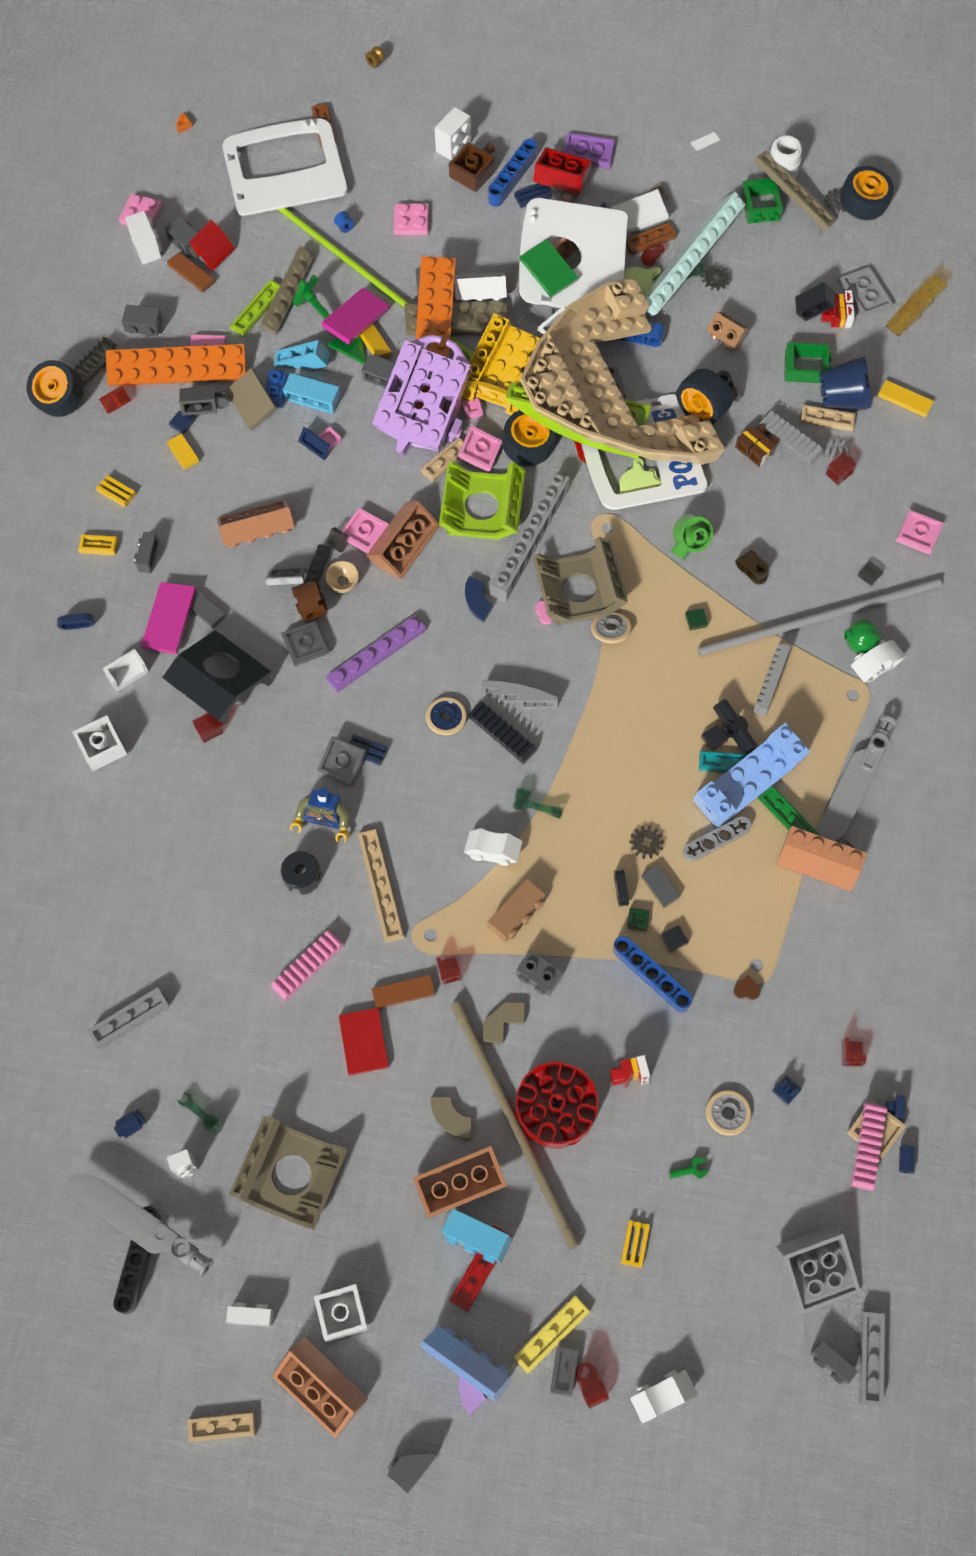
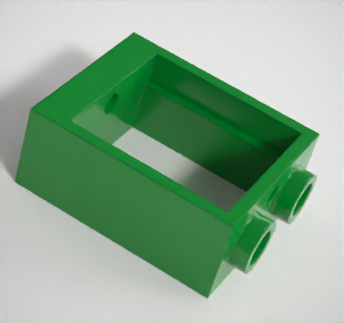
(758, 188)
(811, 350)

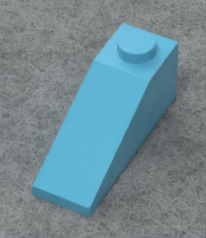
(304, 356)

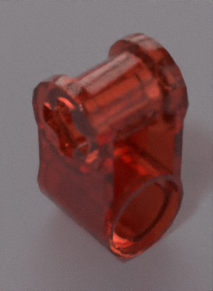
(593, 1388)

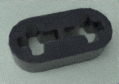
(621, 887)

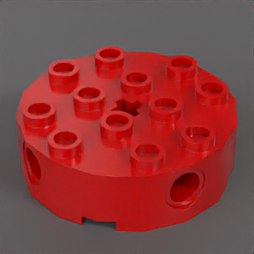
(566, 1086)

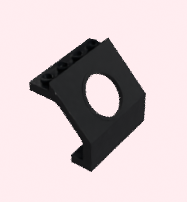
(210, 692)

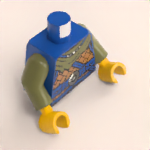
(325, 810)

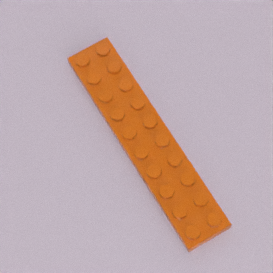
(435, 305)

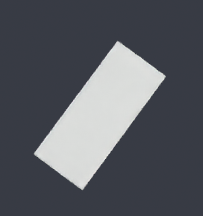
(705, 141)

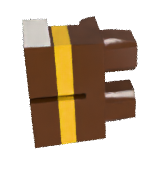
(756, 444)

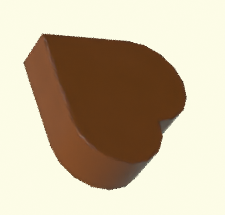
(747, 989)

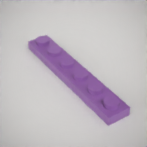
(376, 653)

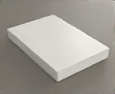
(643, 211)

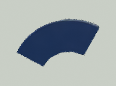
(475, 599)

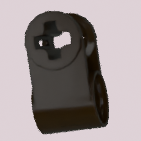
(753, 566)

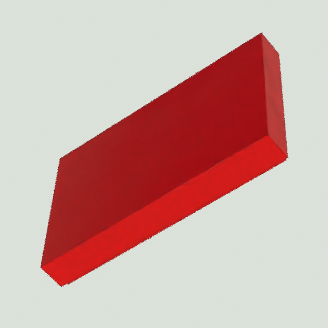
(363, 1041)

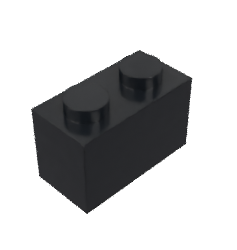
(815, 301)

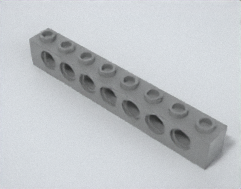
(529, 536)

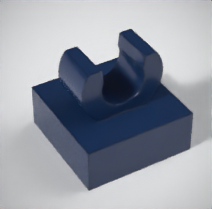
(786, 1090)
(897, 1107)

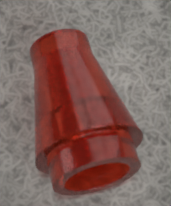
(652, 254)

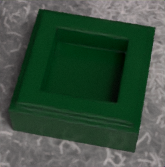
(696, 619)
(638, 919)

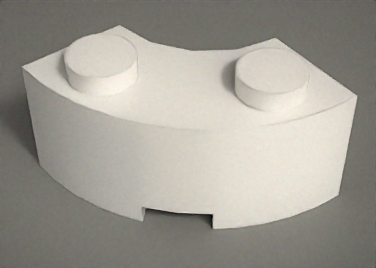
(878, 660)
(493, 847)
(663, 1396)

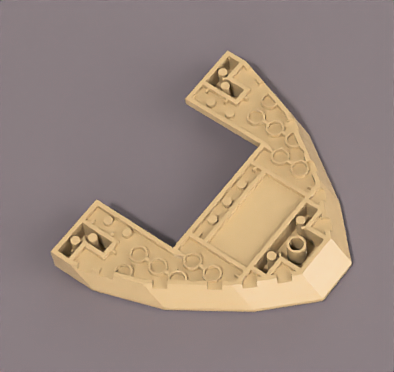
(575, 388)

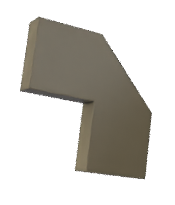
(506, 1014)

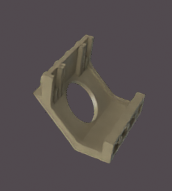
(598, 566)
(269, 1146)

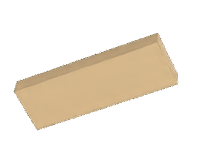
(827, 418)
(438, 465)
(221, 1427)

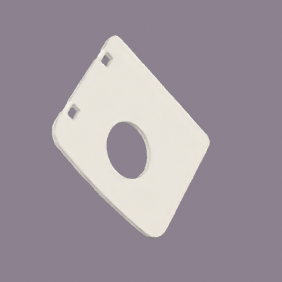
(596, 232)

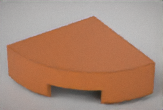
(183, 123)

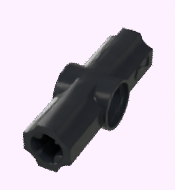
(735, 726)

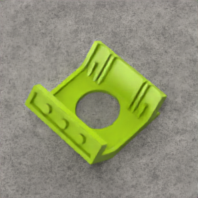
(462, 484)

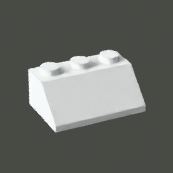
(480, 287)

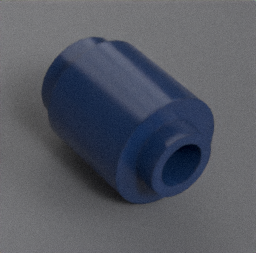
(129, 1124)

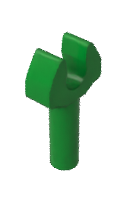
(692, 1169)

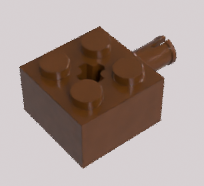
(472, 166)

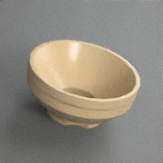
(339, 570)

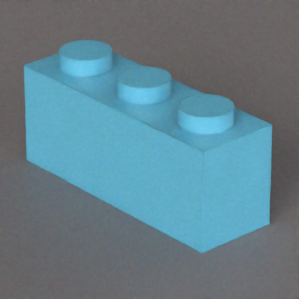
(311, 393)
(476, 1237)

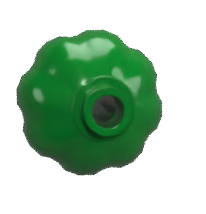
(862, 636)

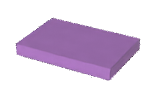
(590, 147)

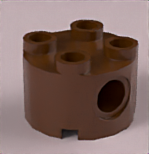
(310, 600)

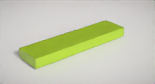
(255, 309)

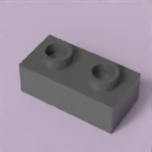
(147, 552)
(826, 1357)

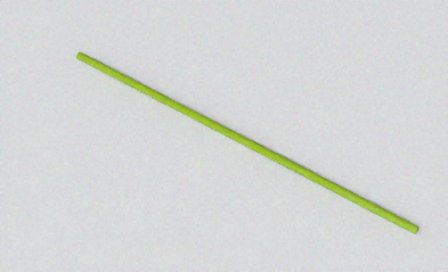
(357, 267)

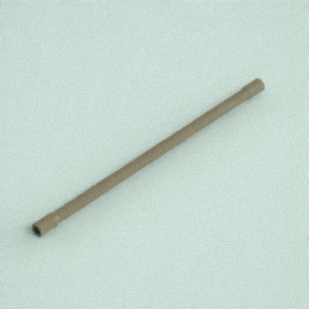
(566, 1229)

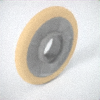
(622, 630)
(725, 1125)

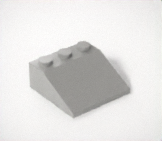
(818, 1268)

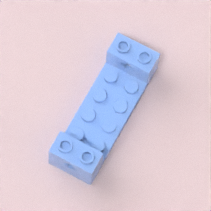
(751, 776)

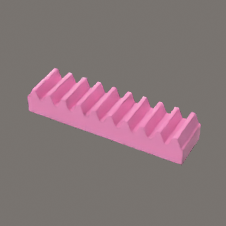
(307, 965)
(868, 1146)

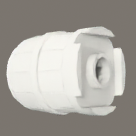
(787, 152)

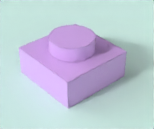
(454, 430)

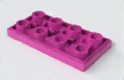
(355, 315)
(168, 618)

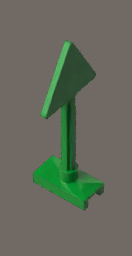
(306, 294)

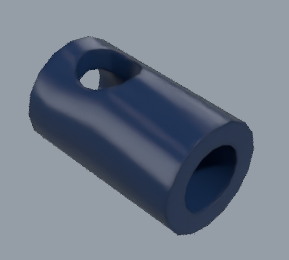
(907, 1159)

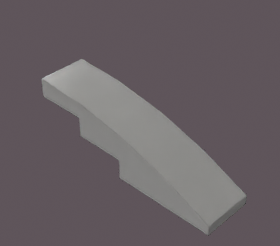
(527, 696)

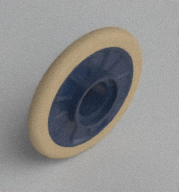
(442, 726)

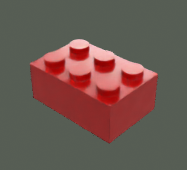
(562, 171)

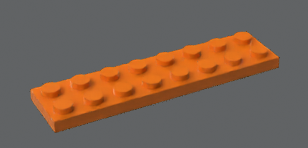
(175, 365)

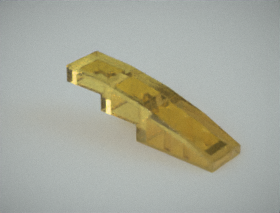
(916, 305)

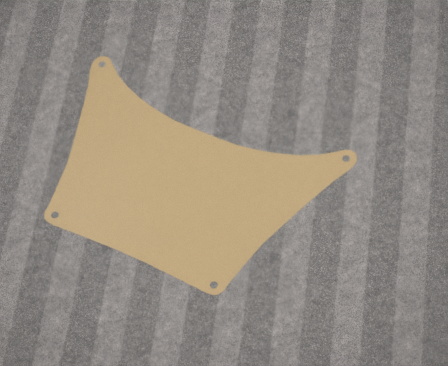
(639, 767)

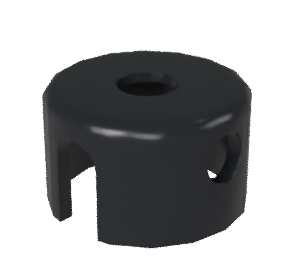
(303, 882)

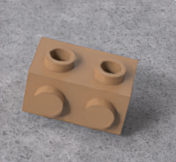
(727, 330)

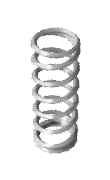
(835, 451)

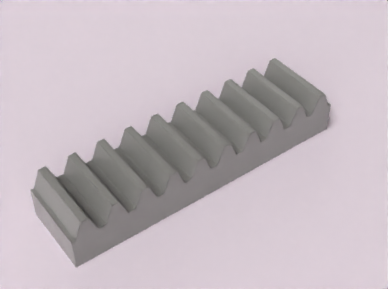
(792, 438)
(771, 679)
(128, 1018)
(872, 1359)

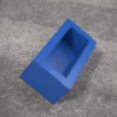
(275, 385)

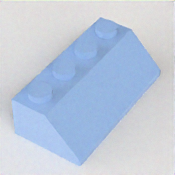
(466, 1363)

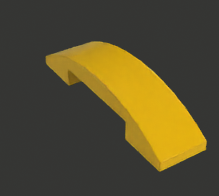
(488, 393)

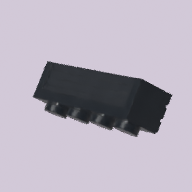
(318, 563)

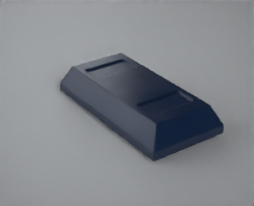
(314, 443)

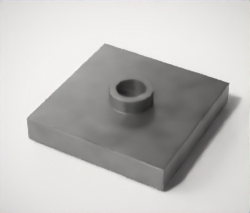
(285, 576)
(305, 643)
(342, 760)

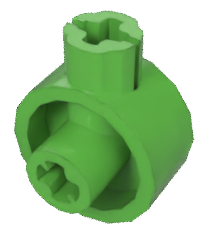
(691, 534)

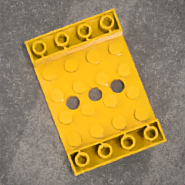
(501, 353)

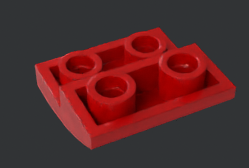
(211, 244)

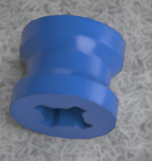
(344, 222)

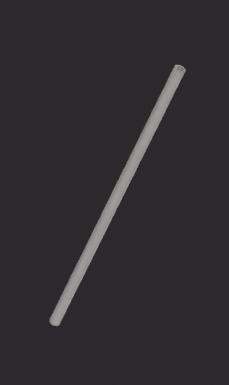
(818, 617)

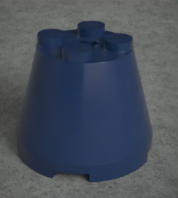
(846, 385)

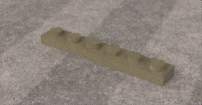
(795, 190)
(287, 290)

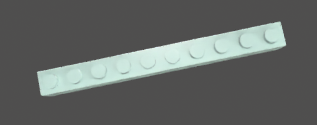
(692, 253)

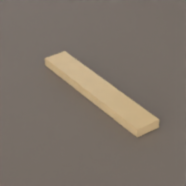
(381, 885)

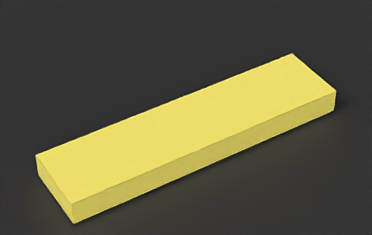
(551, 1334)

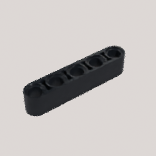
(129, 1270)

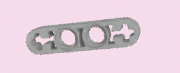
(716, 838)

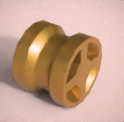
(375, 56)

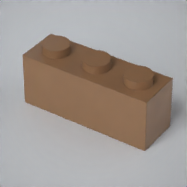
(516, 910)

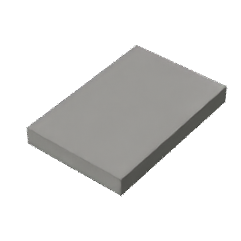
(867, 292)

